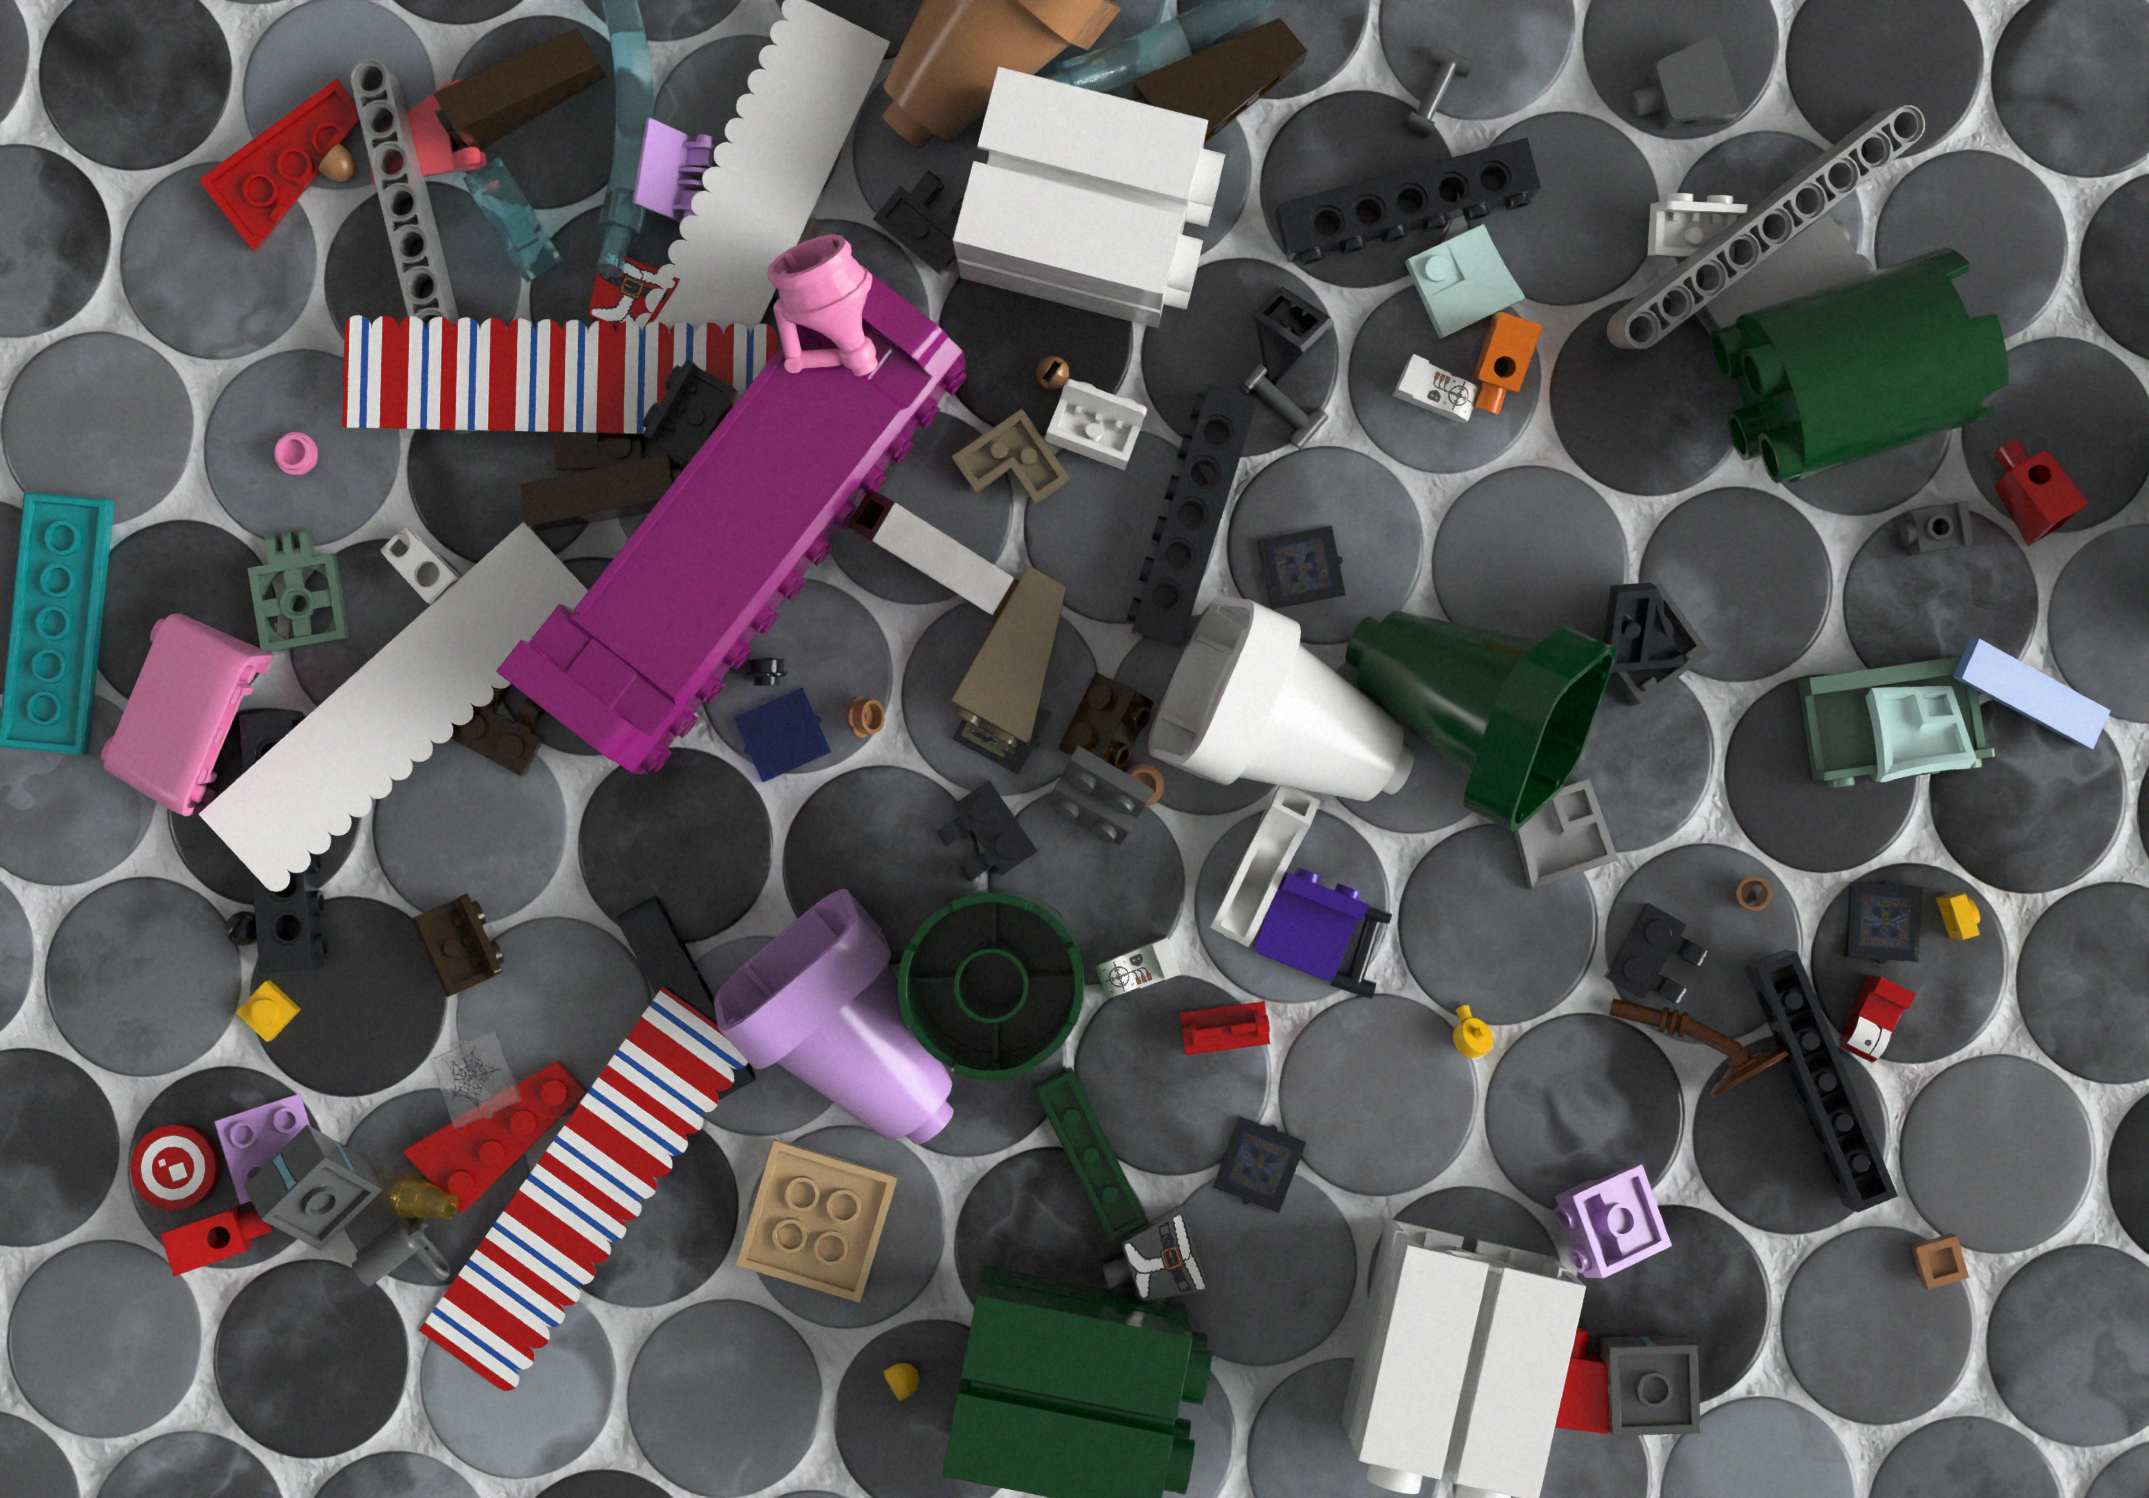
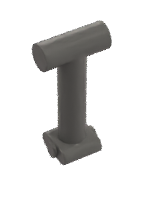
(1448, 65)
(1305, 424)

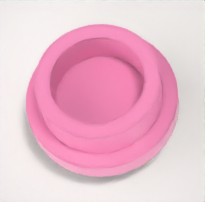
(296, 453)

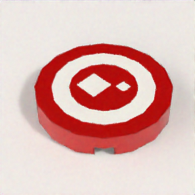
(175, 1167)

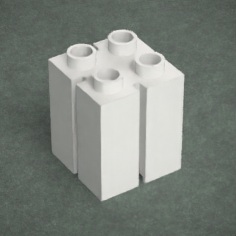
(1086, 199)
(1460, 1364)

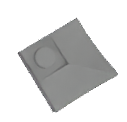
(1565, 837)

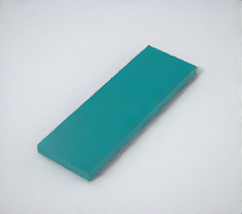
(56, 623)

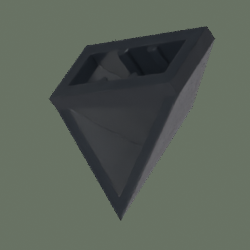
(1288, 332)

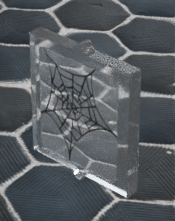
(476, 1079)

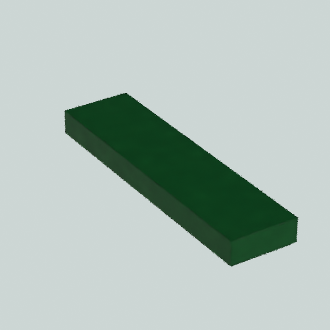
(1091, 1155)

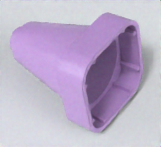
(833, 1018)

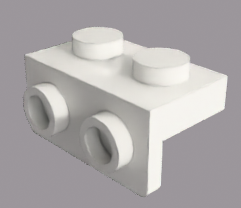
(1683, 226)
(1096, 423)

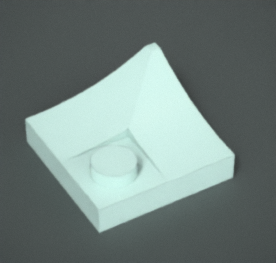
(1463, 281)
(1918, 731)

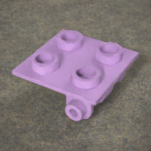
(671, 170)
(257, 1136)

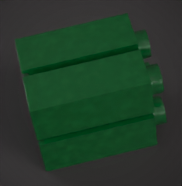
(1075, 1391)

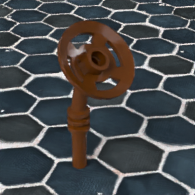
(1741, 1061)

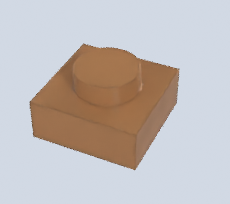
(1939, 1261)

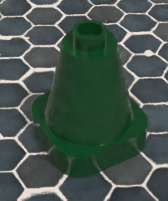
(1488, 702)

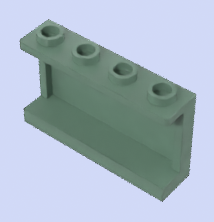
(1840, 723)

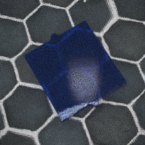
(782, 735)

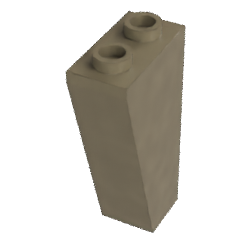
(1013, 662)

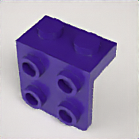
(1310, 924)

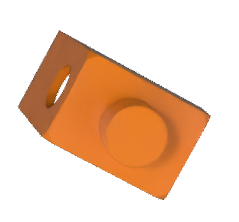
(1514, 342)

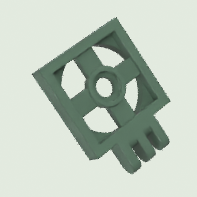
(290, 562)

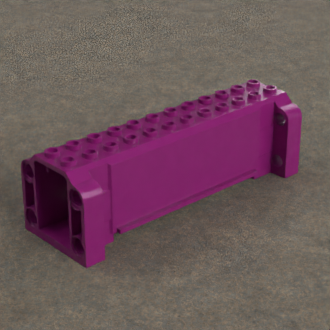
(734, 538)

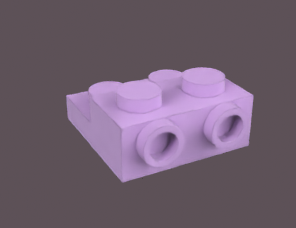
(1611, 1222)

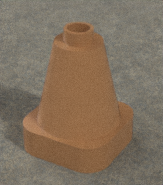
(956, 46)

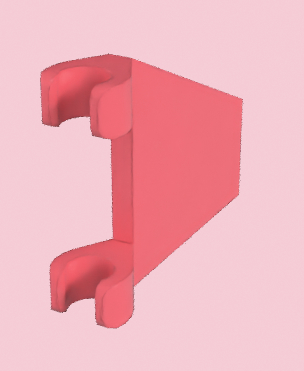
(434, 144)

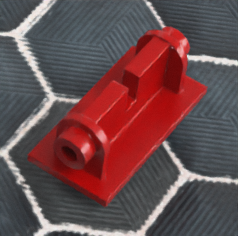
(1225, 1028)

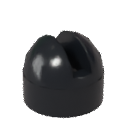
(248, 934)

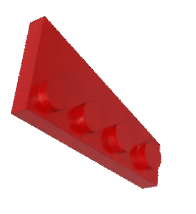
(278, 166)
(479, 1153)

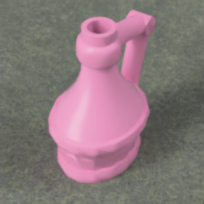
(826, 293)

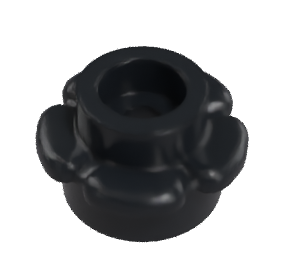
(766, 671)

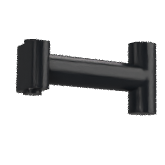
(1354, 980)

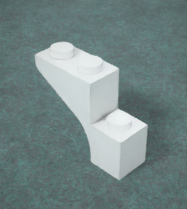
(1264, 864)

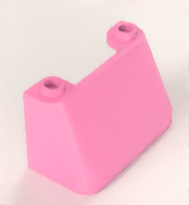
(182, 712)

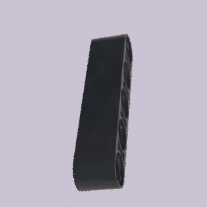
(670, 965)

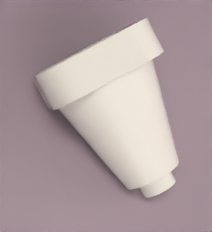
(1273, 712)

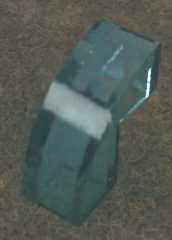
(513, 219)

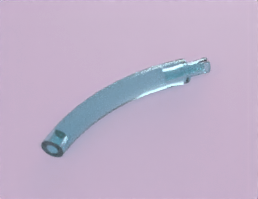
(1156, 46)
(620, 218)

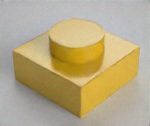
(1959, 915)
(268, 1011)

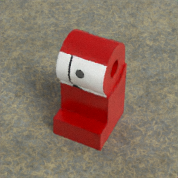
(1874, 1017)

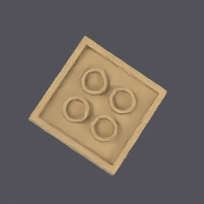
(817, 1220)

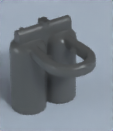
(395, 1247)

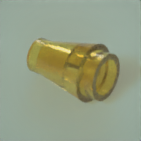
(420, 1199)

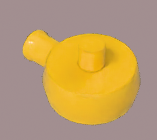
(1471, 1035)

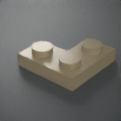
(1013, 447)

